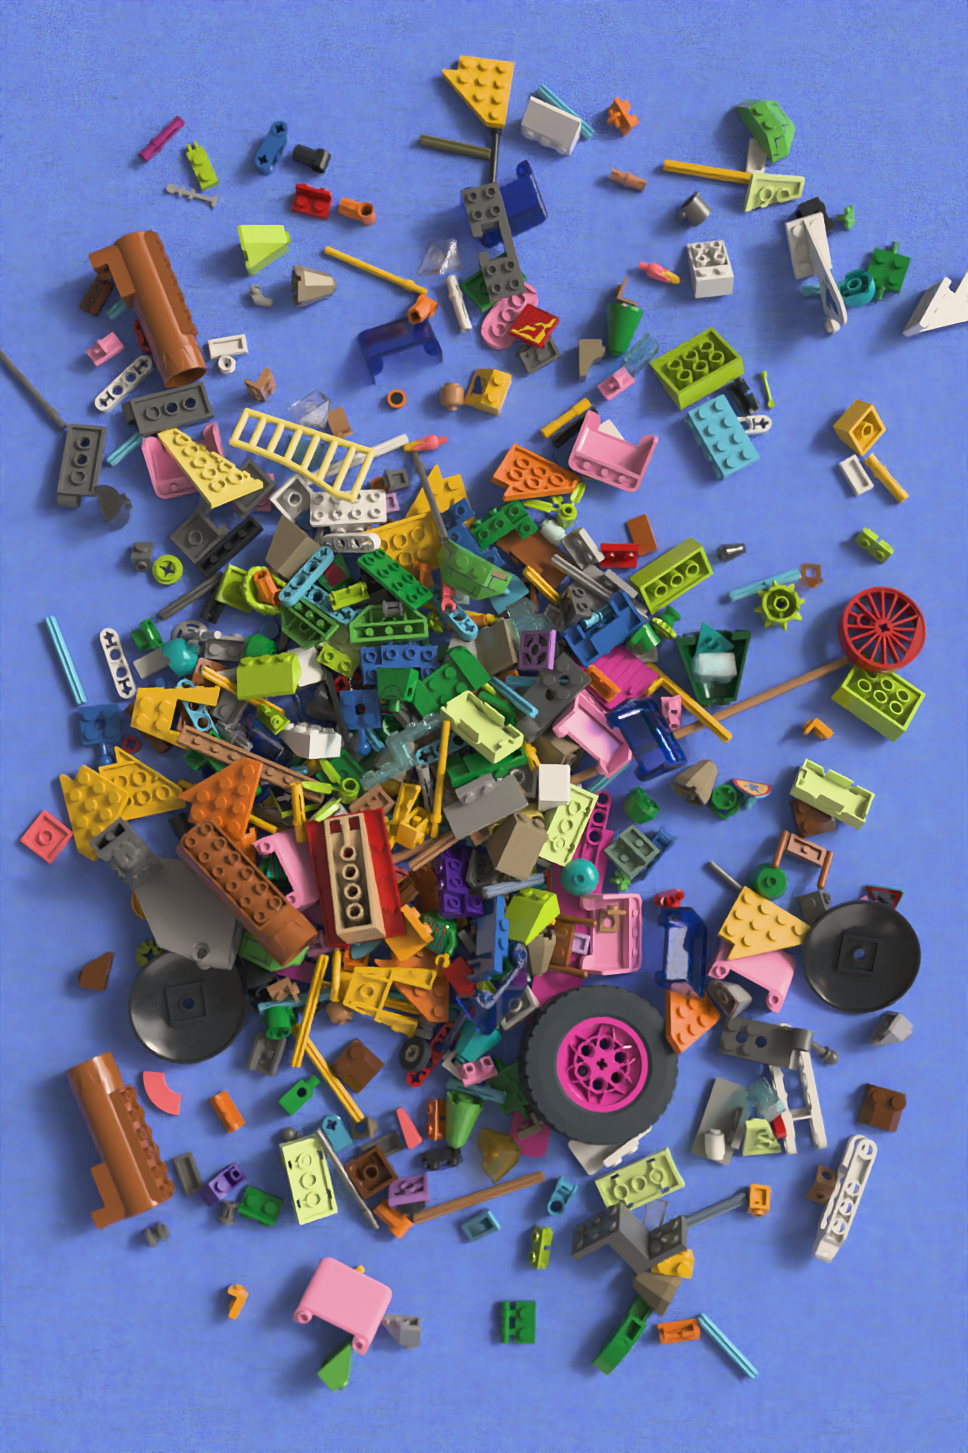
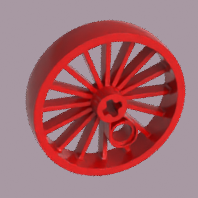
(888, 634)

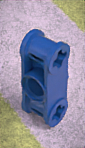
(272, 148)
(663, 845)

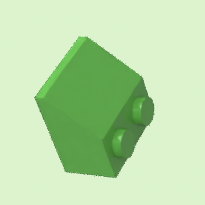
(337, 1366)

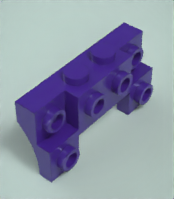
(452, 884)

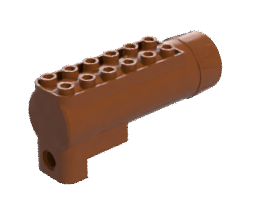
(152, 289)
(245, 891)
(130, 1167)

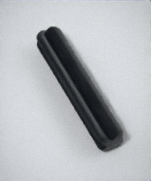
(570, 431)

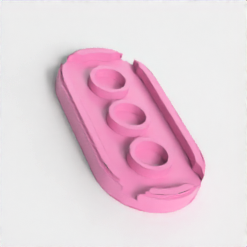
(502, 316)

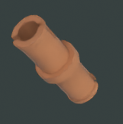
(627, 179)

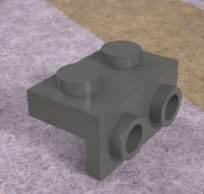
(481, 871)
(814, 904)
(266, 1054)

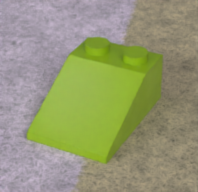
(530, 913)

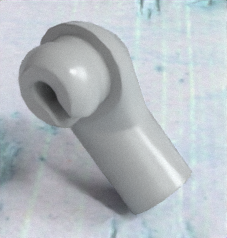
(258, 298)

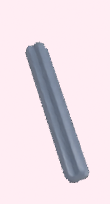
(512, 885)
(716, 1210)

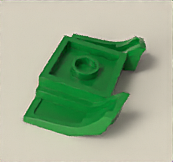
(449, 680)

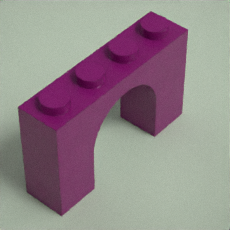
(304, 971)

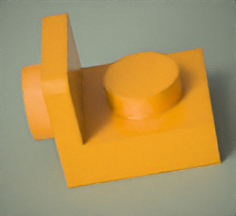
(820, 729)
(758, 1200)
(236, 1304)

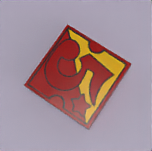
(533, 326)

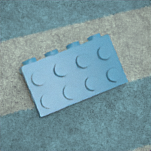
(721, 437)

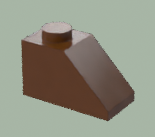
(97, 973)

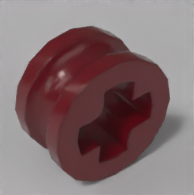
(137, 746)

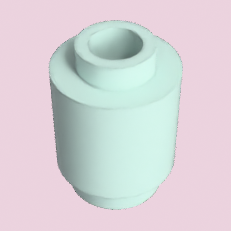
(552, 531)

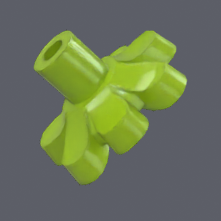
(434, 622)

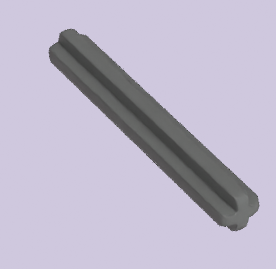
(191, 596)

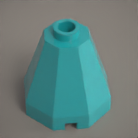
(472, 1044)

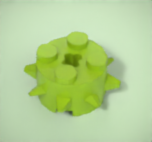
(784, 596)

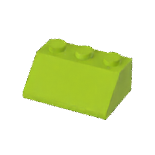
(268, 676)

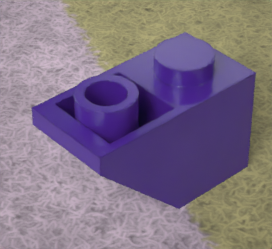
(222, 1185)

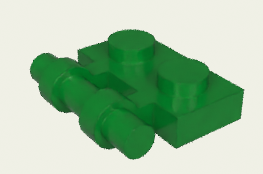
(524, 1321)

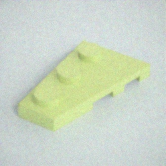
(772, 188)
(759, 1138)

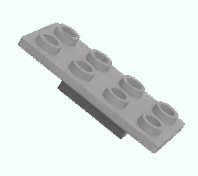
(612, 583)
(484, 803)
(724, 1111)

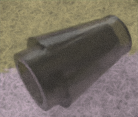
(730, 551)

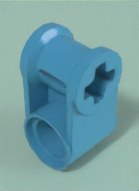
(339, 1135)
(561, 1194)

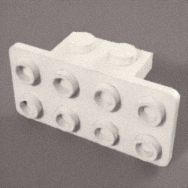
(347, 516)
(595, 1157)

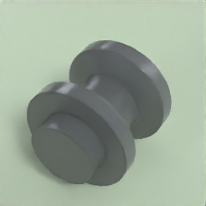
(160, 1232)

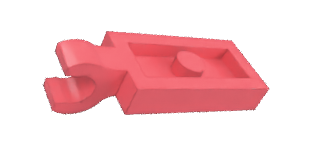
(446, 592)

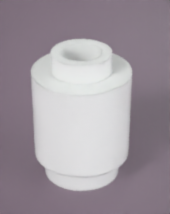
(715, 1144)

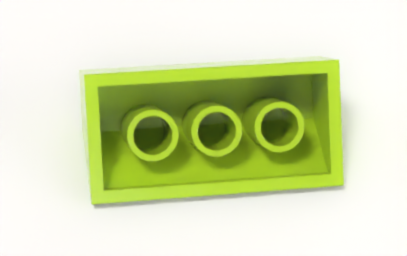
(671, 575)

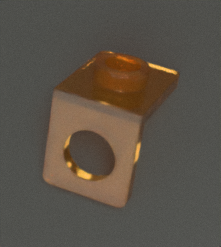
(811, 582)

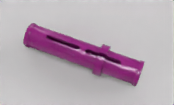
(155, 145)

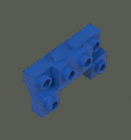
(459, 533)
(605, 634)
(397, 656)
(491, 940)

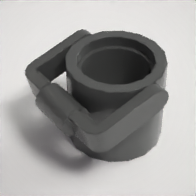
(694, 210)

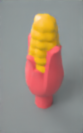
(657, 272)
(426, 443)

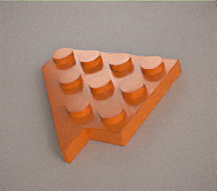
(532, 476)
(226, 797)

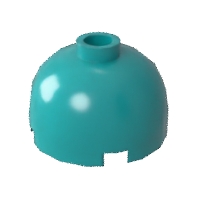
(857, 288)
(181, 654)
(579, 877)

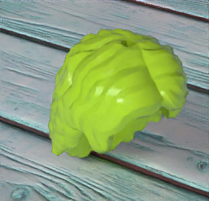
(250, 592)

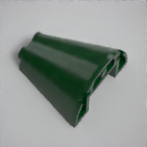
(715, 691)

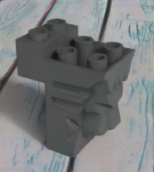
(126, 853)

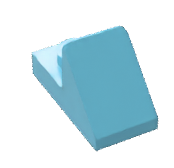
(480, 1225)

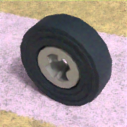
(415, 1054)

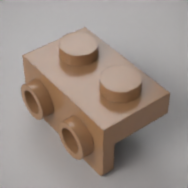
(263, 387)
(372, 799)

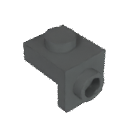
(395, 480)
(142, 556)

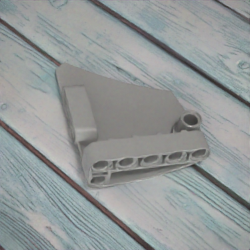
(189, 917)

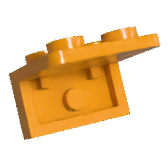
(417, 935)

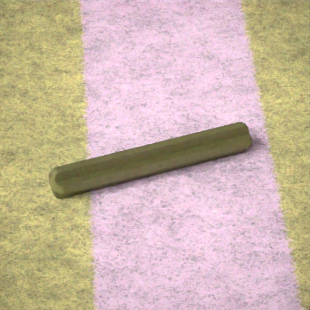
(455, 146)

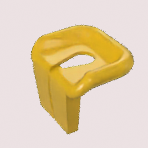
(340, 977)

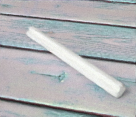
(358, 458)

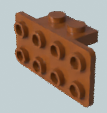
(534, 552)
(198, 680)
(427, 900)

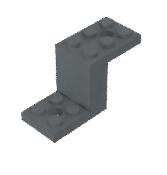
(629, 1237)

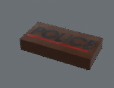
(97, 296)

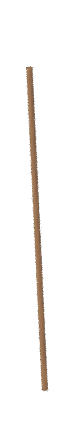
(679, 733)

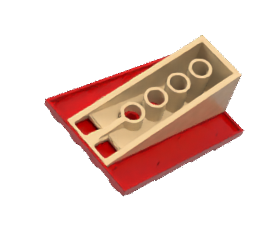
(355, 878)

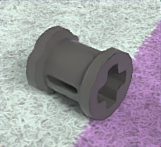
(395, 604)
(223, 1218)

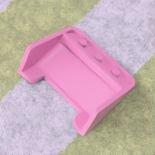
(610, 457)
(165, 473)
(587, 726)
(297, 864)
(618, 950)
(769, 970)
(345, 1300)

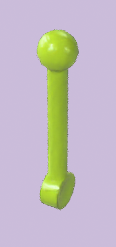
(770, 404)

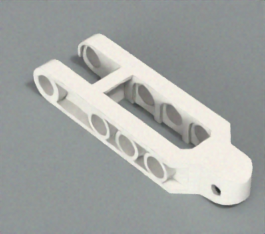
(812, 1107)
(853, 1169)

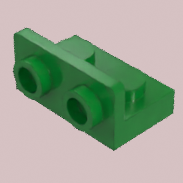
(260, 1206)

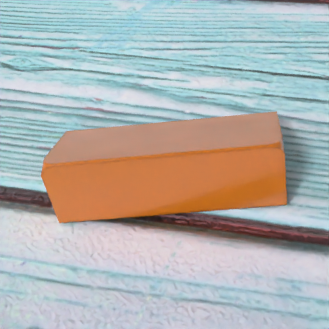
(642, 535)

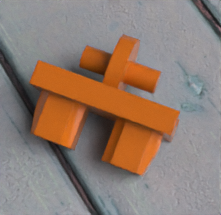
(620, 118)

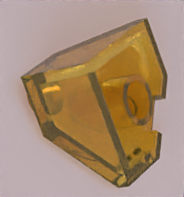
(499, 1153)

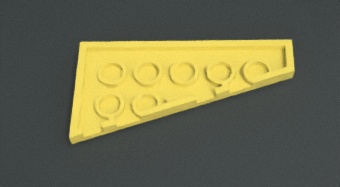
(209, 473)

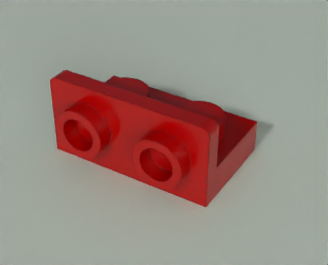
(312, 201)
(619, 555)

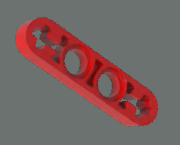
(435, 1056)

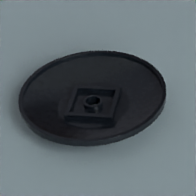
(867, 982)
(180, 1032)

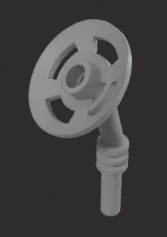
(199, 634)

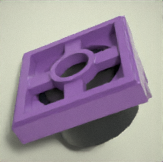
(539, 649)
(409, 1194)

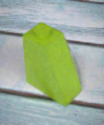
(262, 245)

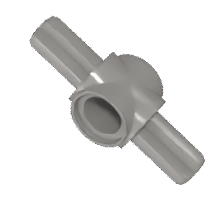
(233, 734)

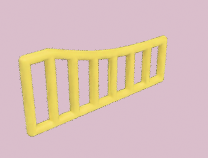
(302, 469)

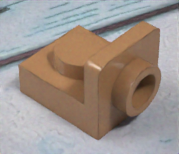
(282, 989)

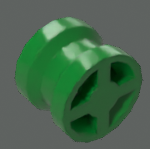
(669, 616)

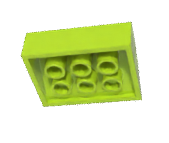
(697, 367)
(879, 699)

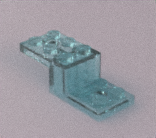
(401, 751)

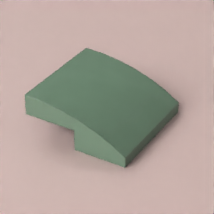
(631, 851)

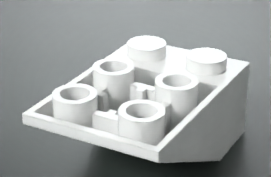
(710, 269)
(311, 740)

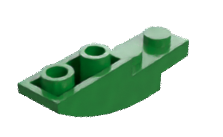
(623, 1337)

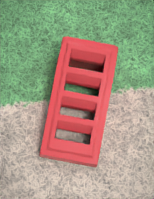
(409, 1130)

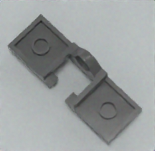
(487, 213)
(200, 535)

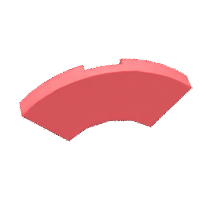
(160, 1093)

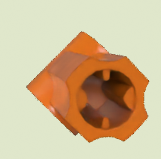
(356, 210)
(423, 308)
(267, 590)
(396, 1222)

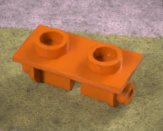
(422, 572)
(602, 684)
(227, 1111)
(435, 1127)
(678, 1331)

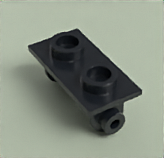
(747, 403)
(212, 608)
(434, 1160)

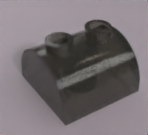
(114, 506)

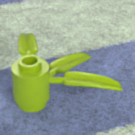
(567, 512)
(347, 789)

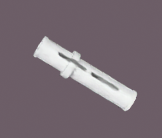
(456, 297)

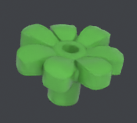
(847, 217)
(620, 879)

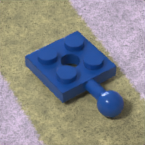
(368, 720)
(93, 736)

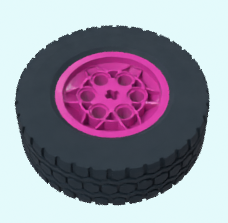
(553, 1053)

